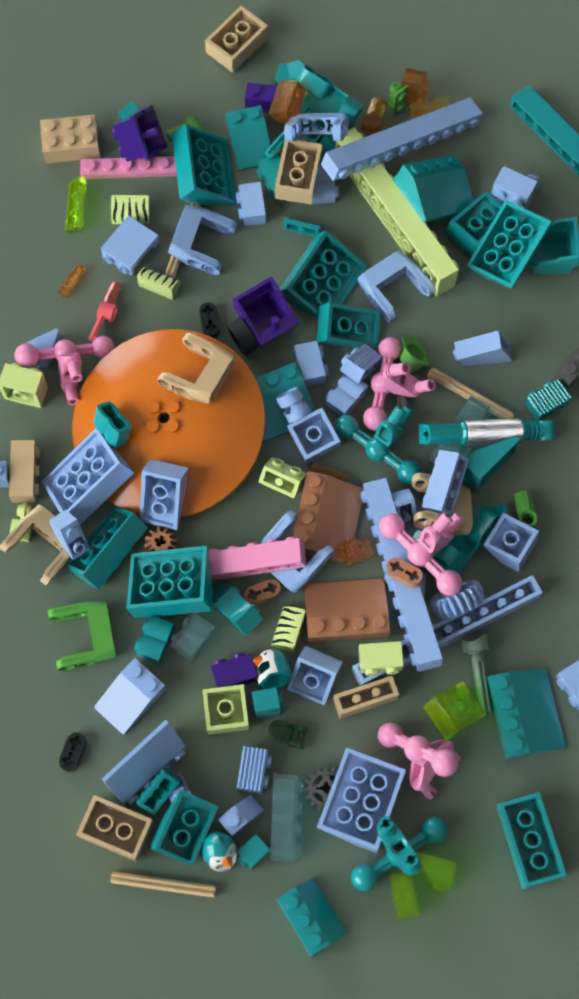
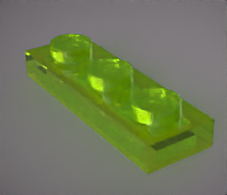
(75, 205)

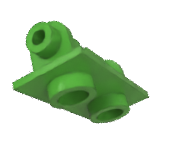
(398, 98)

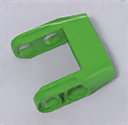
(100, 630)

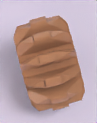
(158, 537)

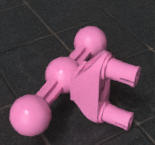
(68, 360)
(392, 379)
(431, 541)
(426, 757)

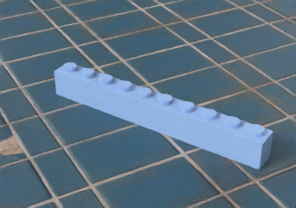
(401, 139)
(408, 600)
(459, 626)

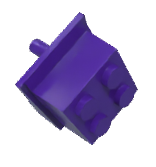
(140, 135)
(265, 311)

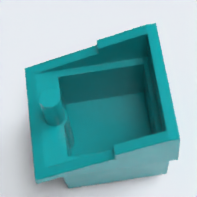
(558, 249)

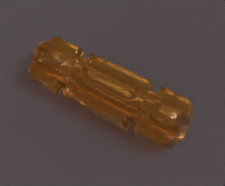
(71, 280)
(317, 468)

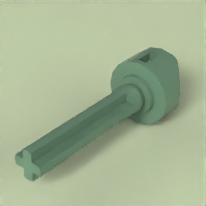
(476, 649)

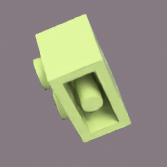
(282, 477)
(380, 658)

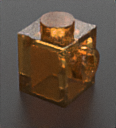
(356, 551)

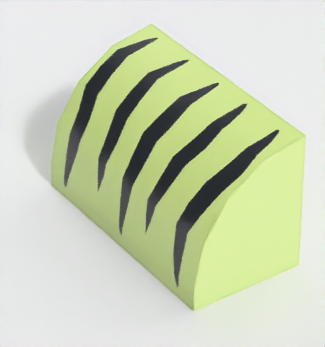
(133, 205)
(158, 283)
(288, 628)

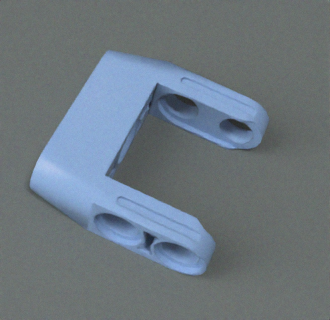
(339, 128)
(186, 232)
(386, 272)
(296, 578)

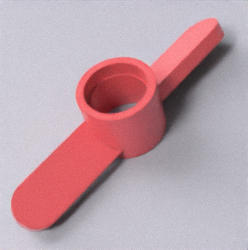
(107, 309)

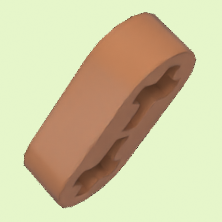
(404, 571)
(259, 588)

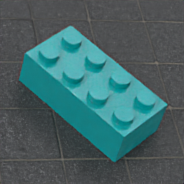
(531, 841)

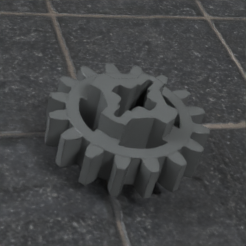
(325, 774)

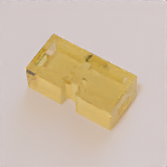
(421, 106)

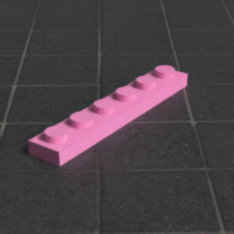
(121, 169)

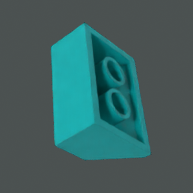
(311, 917)

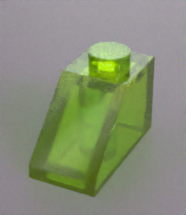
(437, 871)

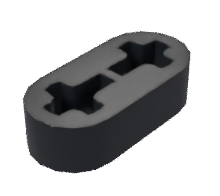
(206, 321)
(68, 750)

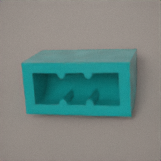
(158, 790)

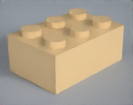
(236, 39)
(70, 139)
(298, 171)
(115, 828)

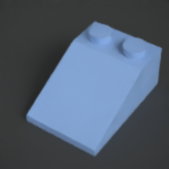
(162, 493)
(130, 696)

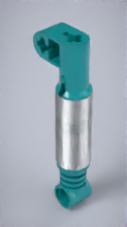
(486, 431)

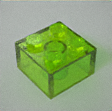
(454, 710)

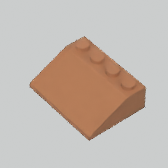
(327, 513)
(346, 611)

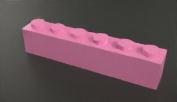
(257, 558)

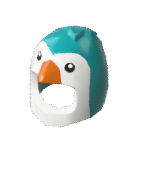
(273, 669)
(219, 850)

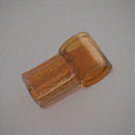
(373, 119)

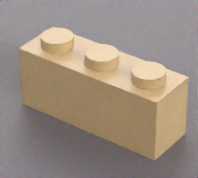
(24, 471)
(365, 697)

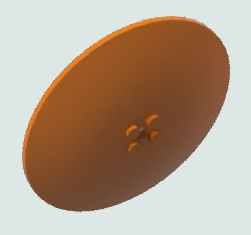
(211, 440)

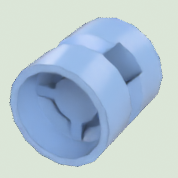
(292, 403)

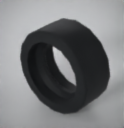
(242, 336)

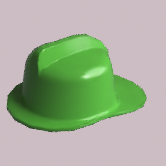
(414, 353)

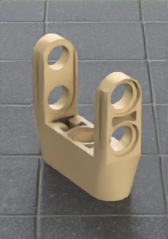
(212, 376)
(462, 507)
(39, 521)

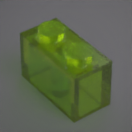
(403, 896)

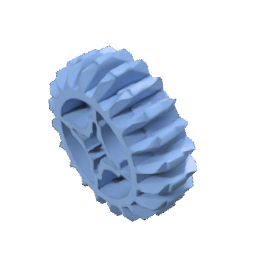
(466, 599)

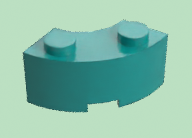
(235, 608)

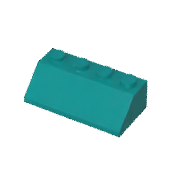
(108, 546)

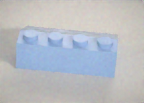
(87, 477)
(144, 763)
(360, 798)

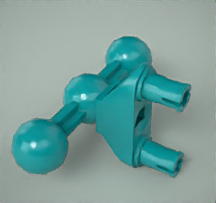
(386, 435)
(399, 851)

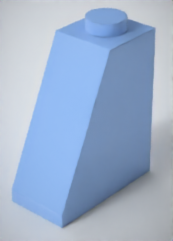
(483, 350)

